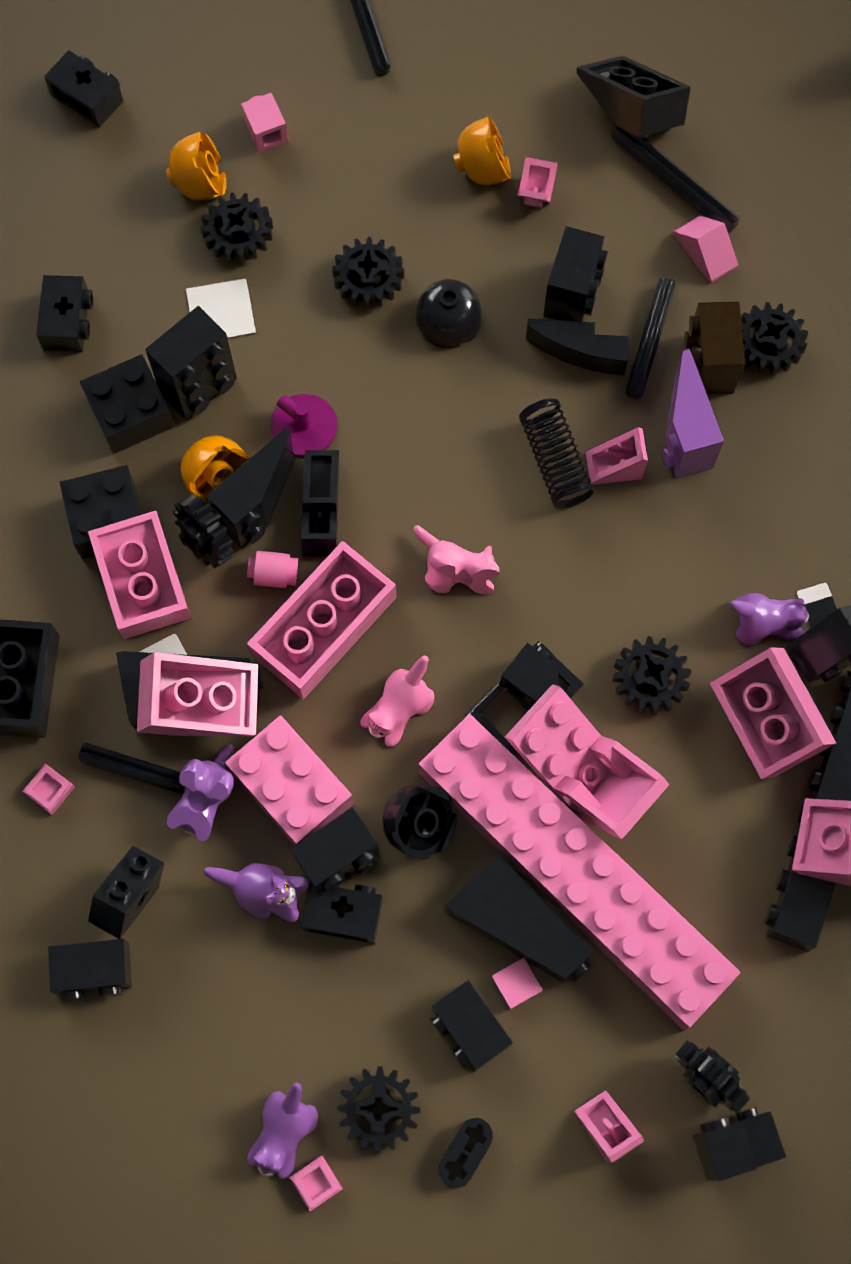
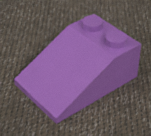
(692, 430)

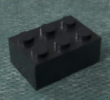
(192, 363)
(26, 676)

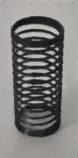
(571, 486)

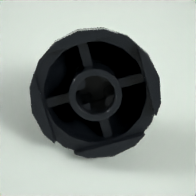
(448, 313)
(419, 820)

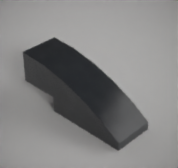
(579, 345)
(320, 502)

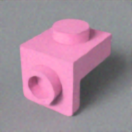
(537, 182)

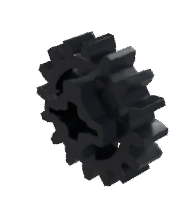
(237, 227)
(352, 269)
(770, 338)
(203, 531)
(663, 667)
(712, 1077)
(379, 1090)

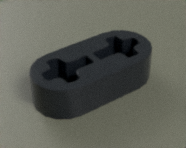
(474, 1157)

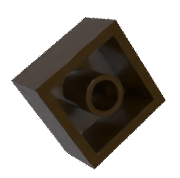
(717, 345)

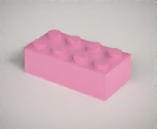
(322, 620)

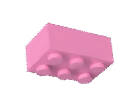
(772, 713)
(289, 781)

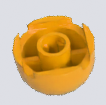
(482, 153)
(195, 168)
(210, 463)

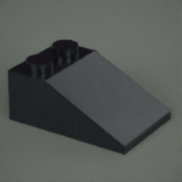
(636, 95)
(253, 490)

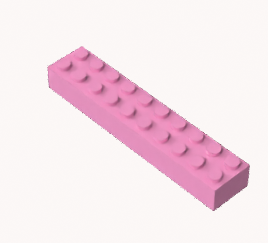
(578, 873)

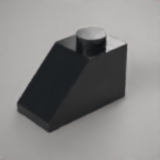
(530, 674)

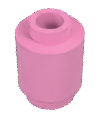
(273, 569)

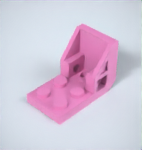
(582, 768)
(825, 841)

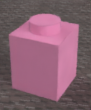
(264, 122)

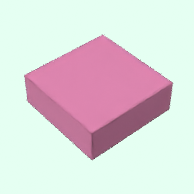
(48, 789)
(517, 983)
(316, 1183)

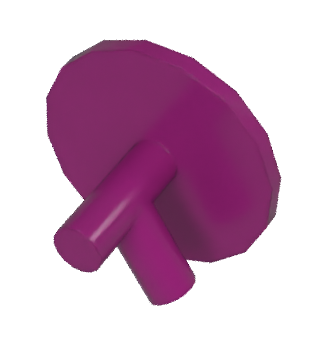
(307, 419)

